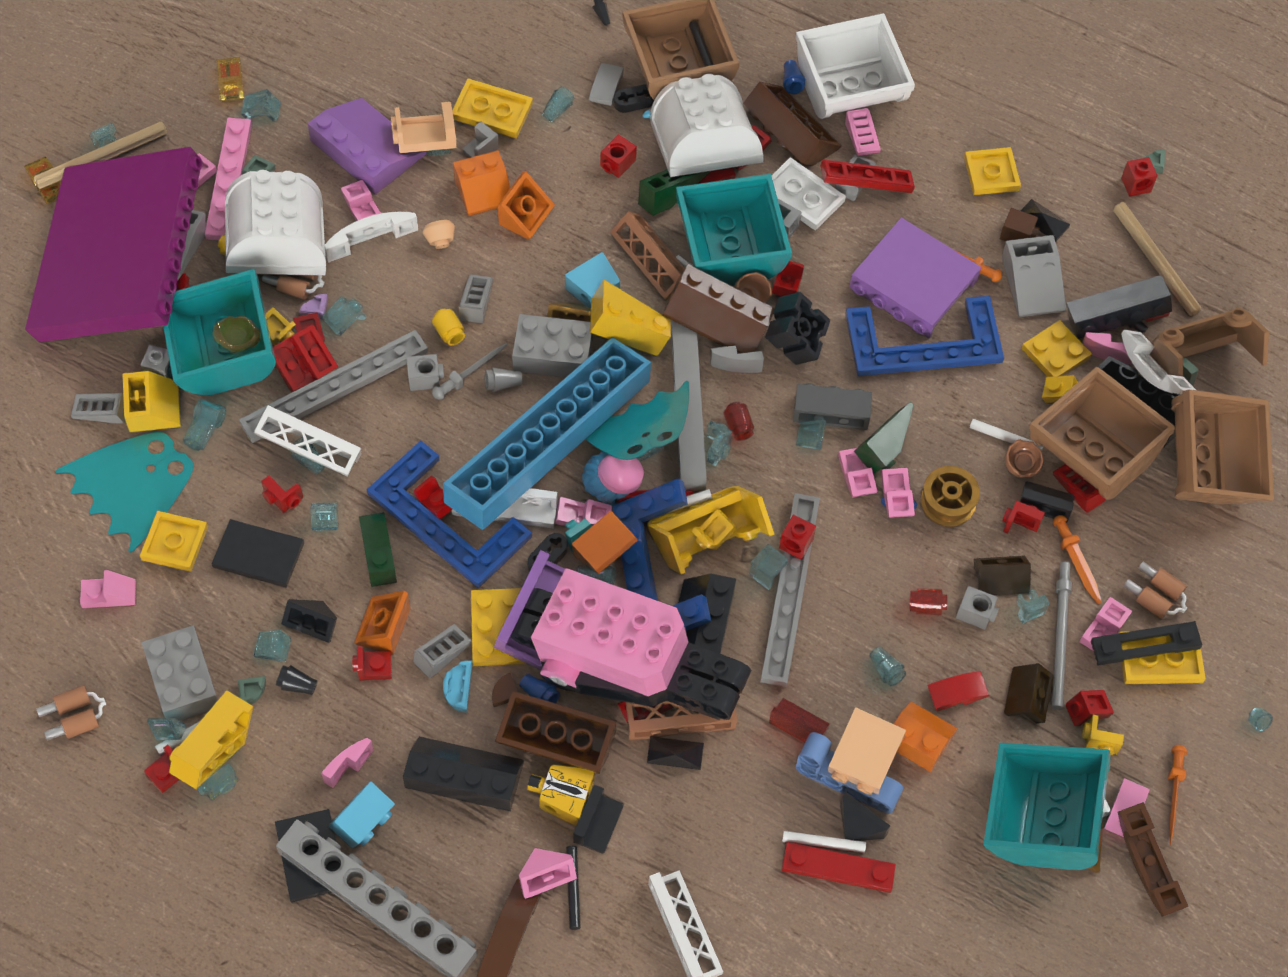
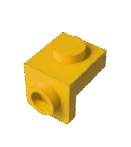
(278, 326)
(1057, 386)
(714, 531)
(1101, 739)

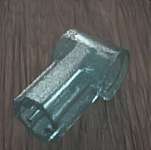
(205, 419)

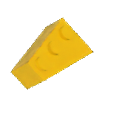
(628, 320)
(212, 740)

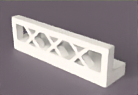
(310, 435)
(531, 509)
(676, 927)

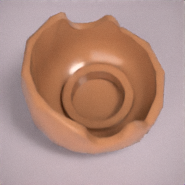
(755, 285)
(1023, 459)

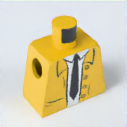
(563, 791)

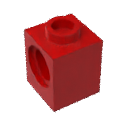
(618, 156)
(1139, 176)
(797, 537)

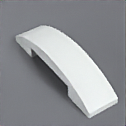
(367, 228)
(1139, 351)

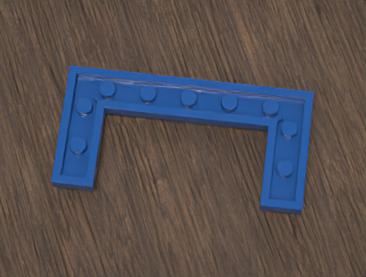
(980, 350)
(636, 559)
(474, 565)

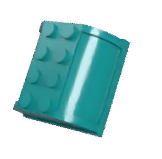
(735, 227)
(194, 356)
(1047, 805)

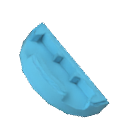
(457, 685)

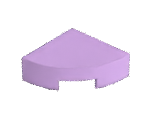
(315, 305)

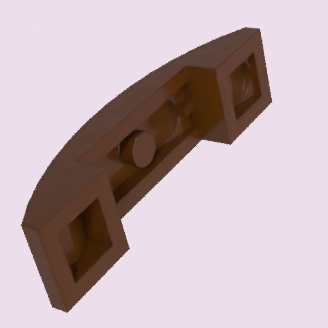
(1148, 860)
(508, 933)

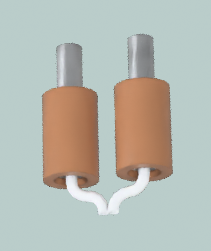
(292, 285)
(1151, 599)
(76, 723)

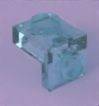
(261, 103)
(343, 314)
(722, 439)
(219, 782)

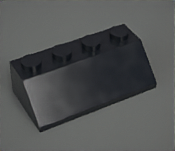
(719, 594)
(462, 773)

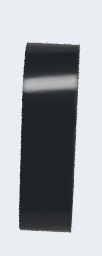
(634, 97)
(556, 555)

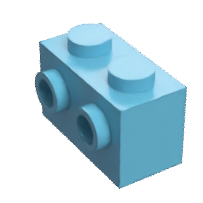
(362, 815)

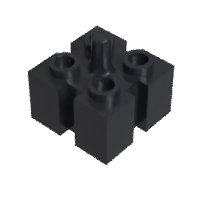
(797, 328)

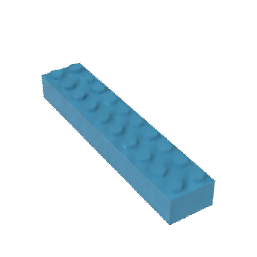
(546, 433)

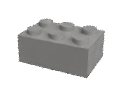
(550, 345)
(180, 674)

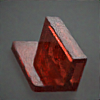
(796, 720)

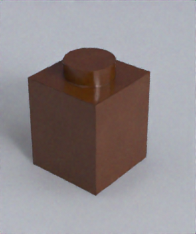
(1019, 226)

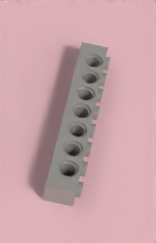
(302, 835)

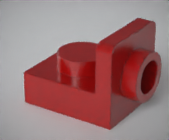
(432, 497)
(372, 664)
(1088, 703)
(159, 771)

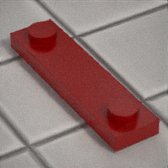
(867, 176)
(838, 867)

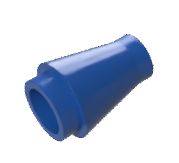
(793, 78)
(539, 688)

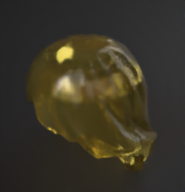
(236, 334)

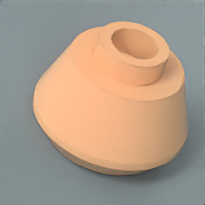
(439, 233)

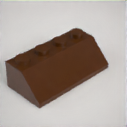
(790, 124)
(718, 311)
(556, 732)

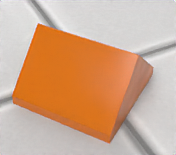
(524, 207)
(603, 543)
(384, 621)

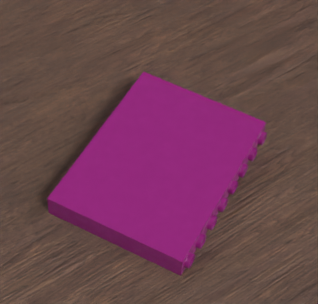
(115, 245)

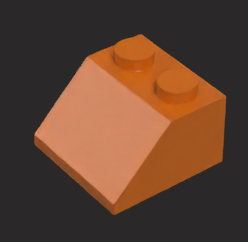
(481, 182)
(924, 736)

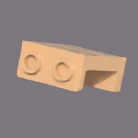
(424, 132)
(866, 751)

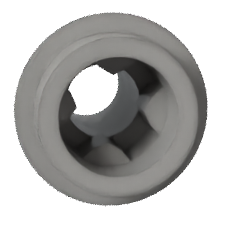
(500, 379)

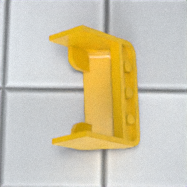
(674, 534)

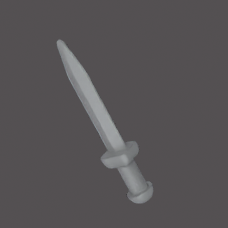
(456, 380)

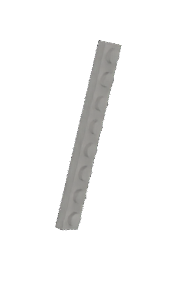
(340, 382)
(788, 603)

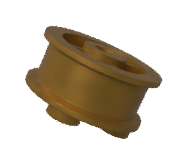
(950, 496)

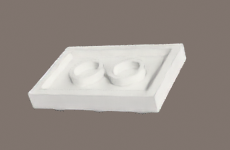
(806, 193)

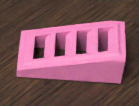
(858, 119)

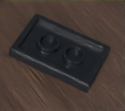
(258, 553)
(298, 882)

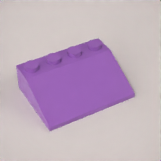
(361, 143)

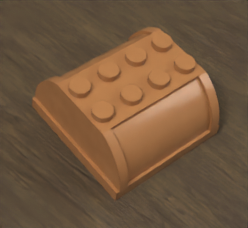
(668, 48)
(1102, 432)
(1222, 448)

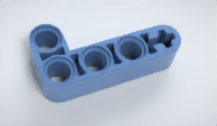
(814, 764)

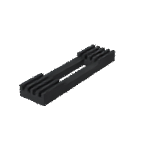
(1109, 649)

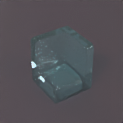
(767, 566)

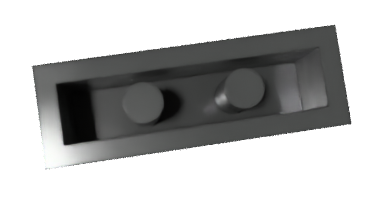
(835, 405)

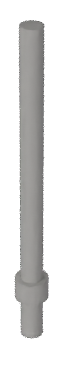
(1063, 589)

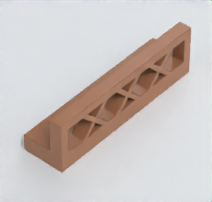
(652, 244)
(675, 724)

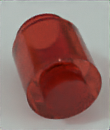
(739, 421)
(927, 601)

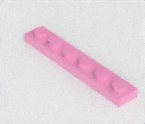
(229, 168)

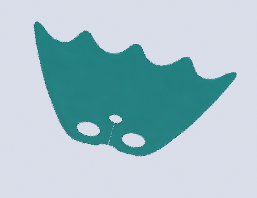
(662, 414)
(124, 487)

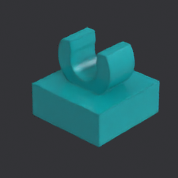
(575, 530)

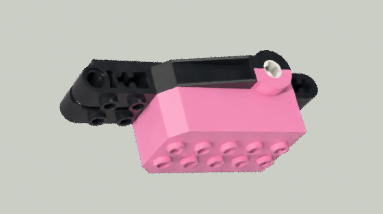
(625, 648)

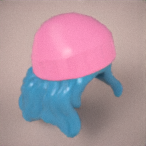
(611, 477)

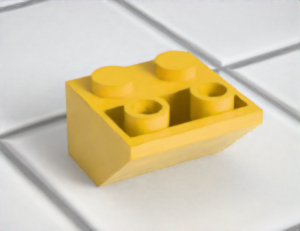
(150, 401)

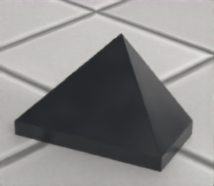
(1047, 221)
(310, 618)
(675, 753)
(860, 822)

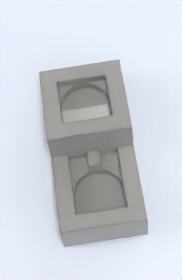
(606, 84)
(728, 359)

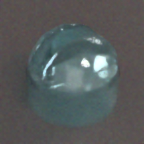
(1260, 719)

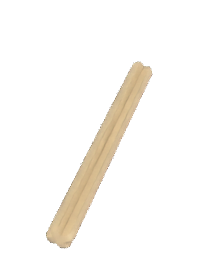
(103, 153)
(1157, 259)

